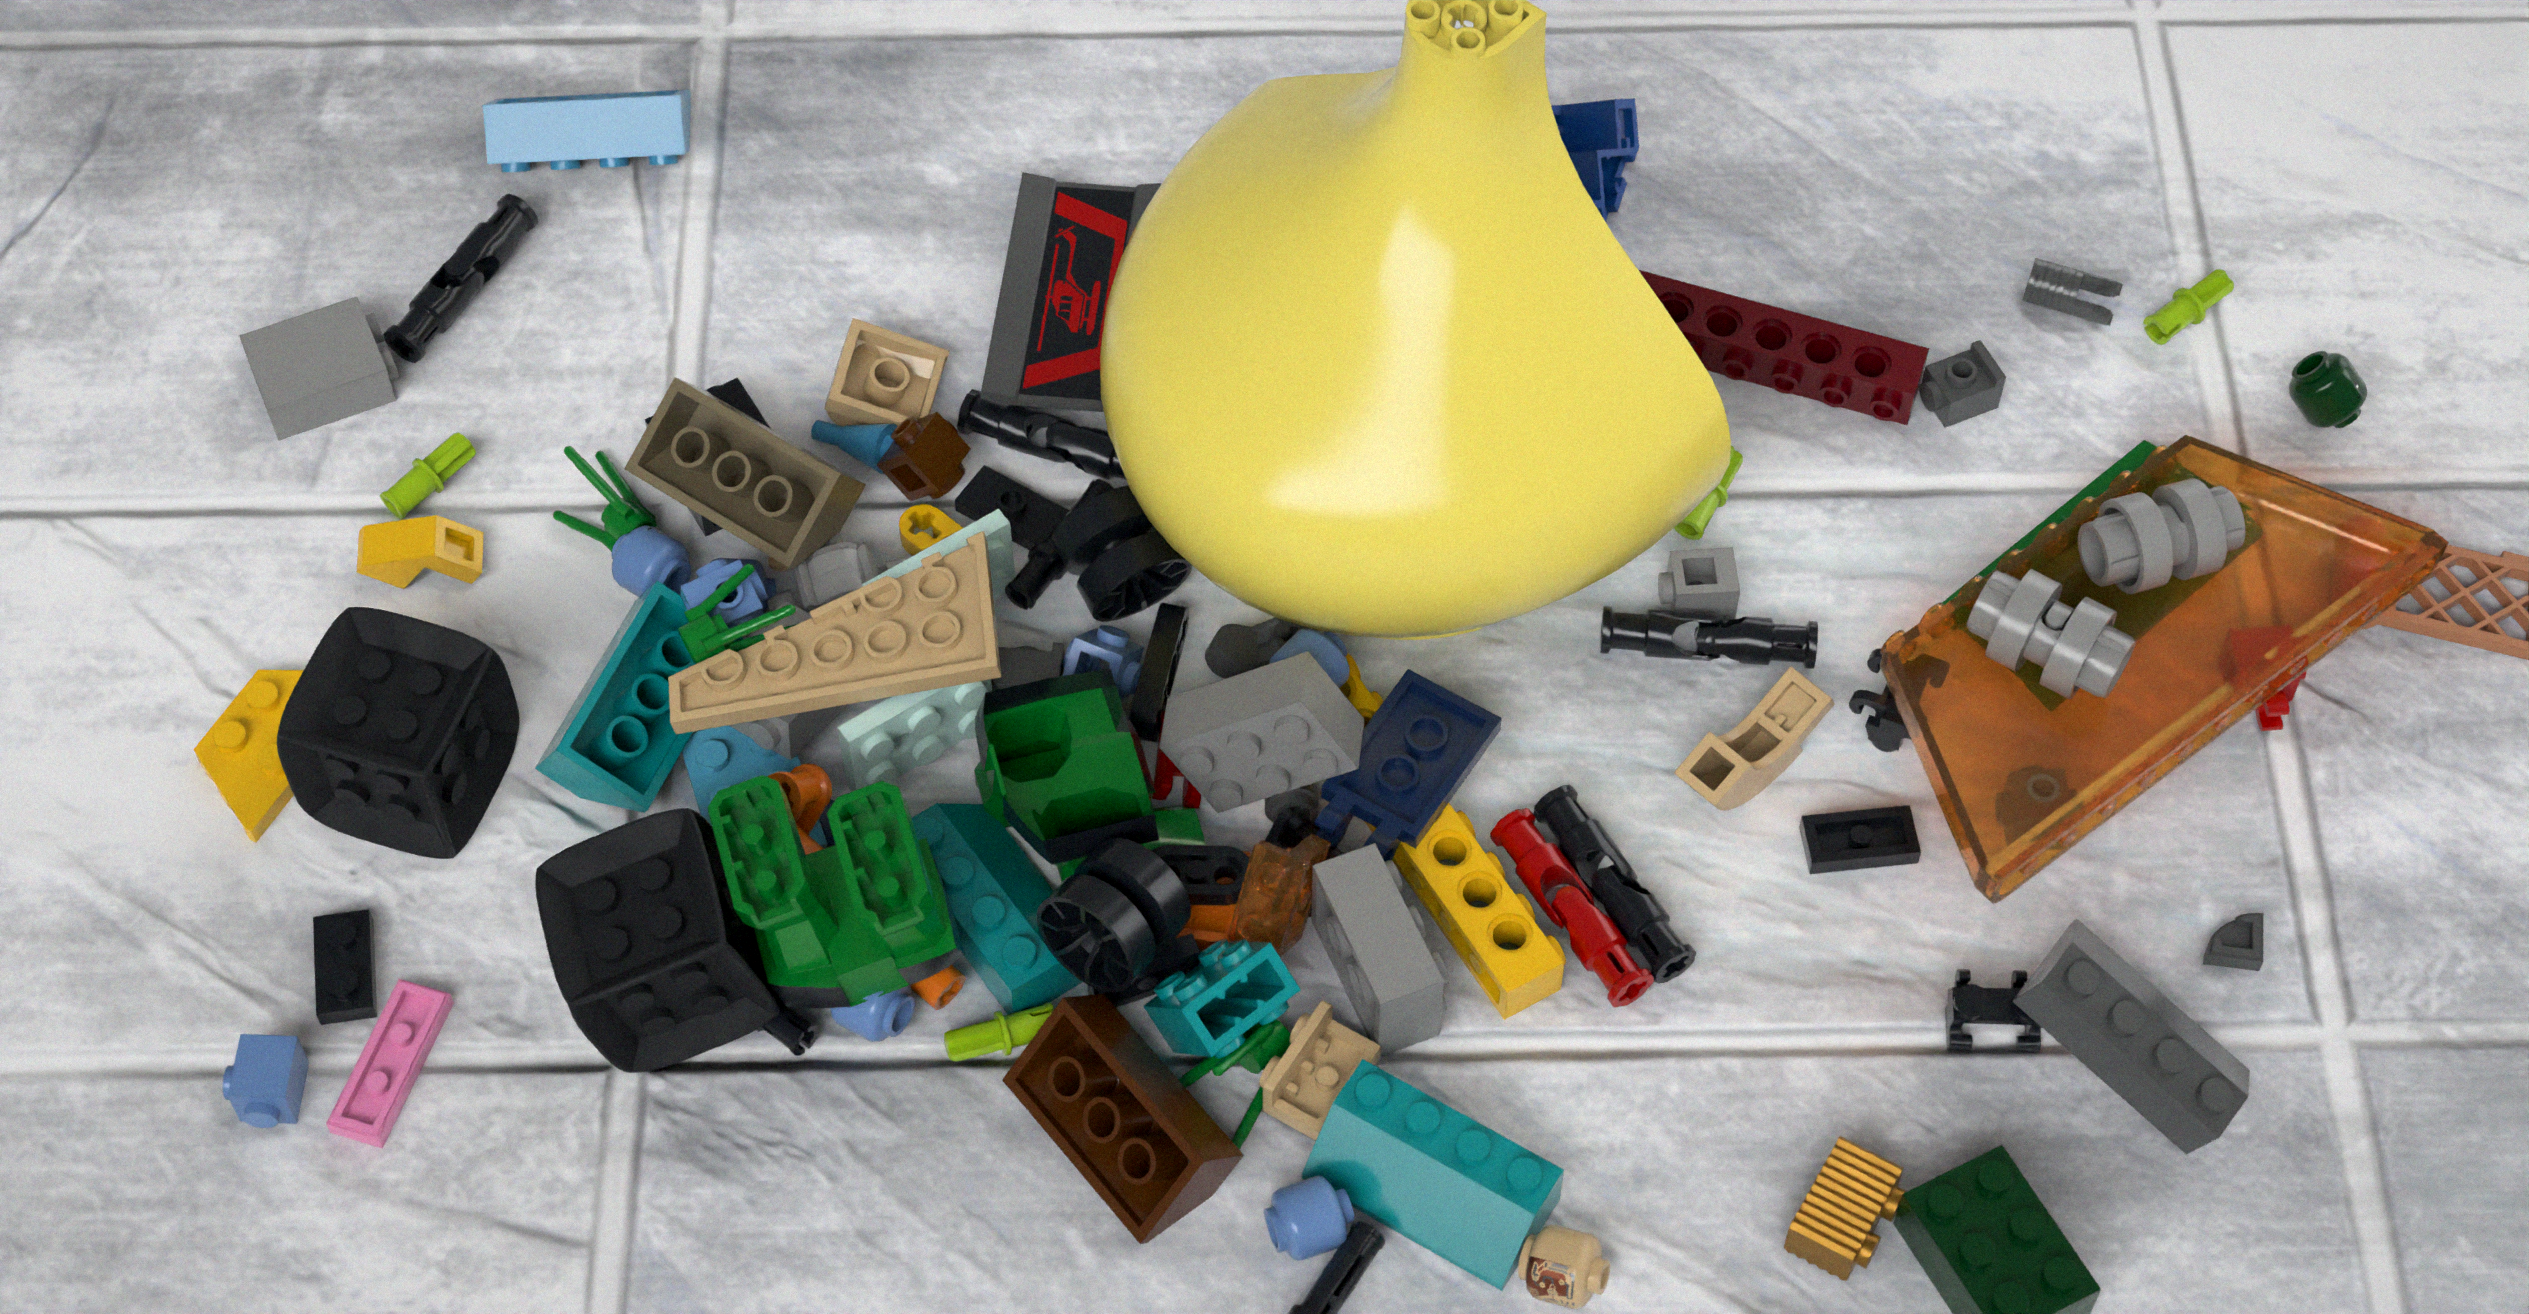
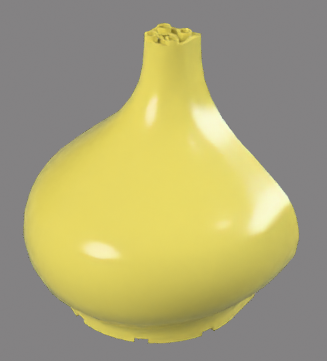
(1398, 351)

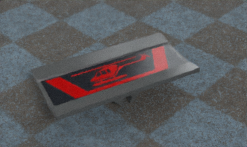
(1057, 291)

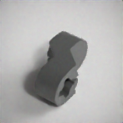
(1245, 648)

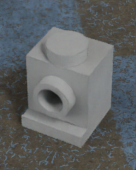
(1701, 582)

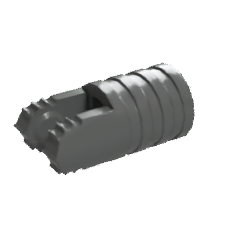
(2058, 286)

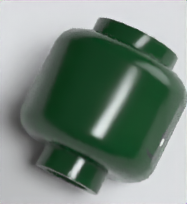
(2327, 390)

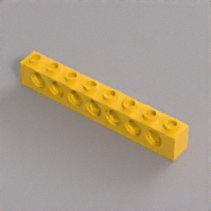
(1507, 977)

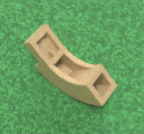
(1760, 748)

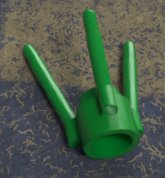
(620, 515)
(710, 635)
(1259, 1047)

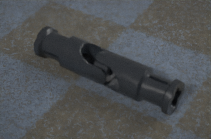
(465, 273)
(1016, 425)
(1743, 639)
(1628, 905)

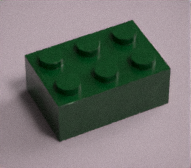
(1993, 1242)

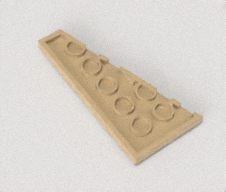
(865, 646)

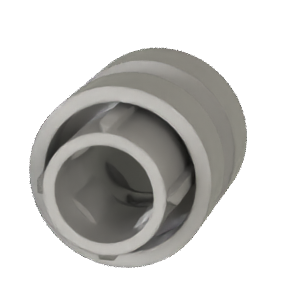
(2148, 539)
(2071, 644)

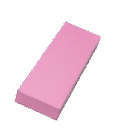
(390, 1063)

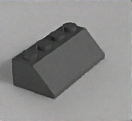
(2135, 1039)

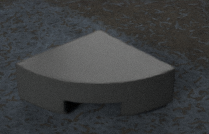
(2237, 944)

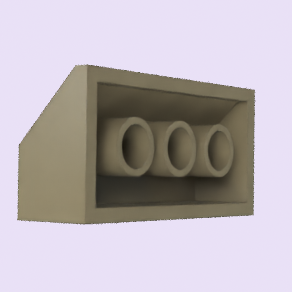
(743, 475)

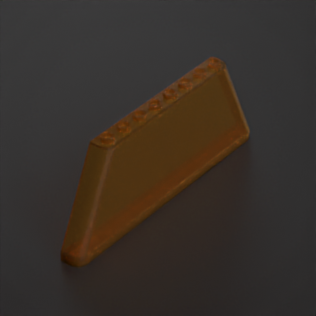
(2040, 772)

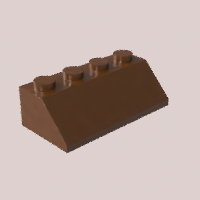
(1121, 1116)

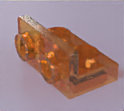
(1277, 893)

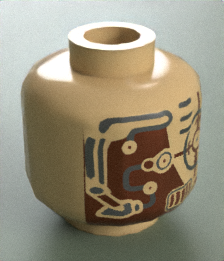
(1563, 1266)

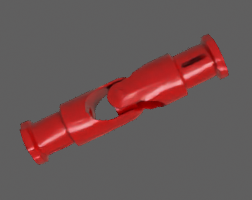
(1592, 933)

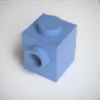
(267, 1079)

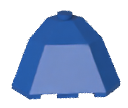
(1600, 142)

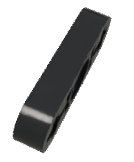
(1159, 670)

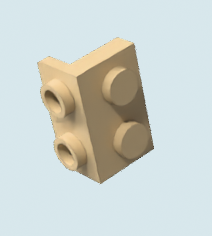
(1313, 1070)

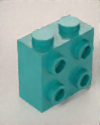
(1221, 998)

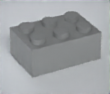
(1262, 732)
(1378, 948)

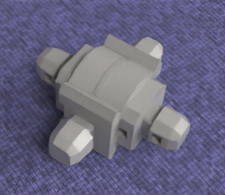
(831, 573)

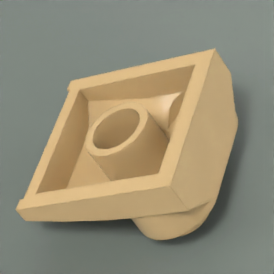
(883, 377)

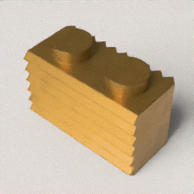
(1844, 1208)

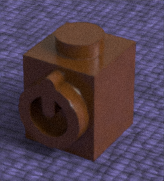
(925, 457)

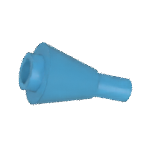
(862, 442)

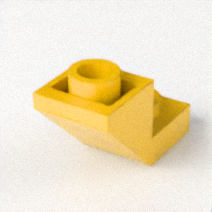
(402, 548)

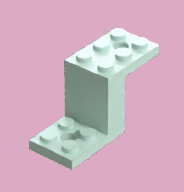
(924, 724)

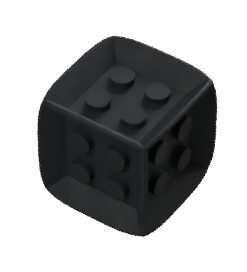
(399, 732)
(652, 943)

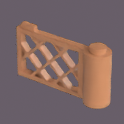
(2486, 633)

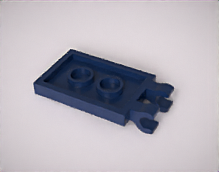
(1409, 765)

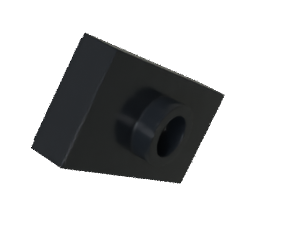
(1029, 513)

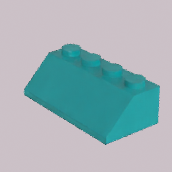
(619, 730)
(994, 904)
(1434, 1174)

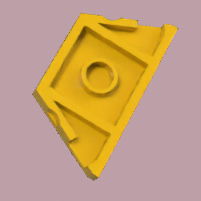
(243, 751)

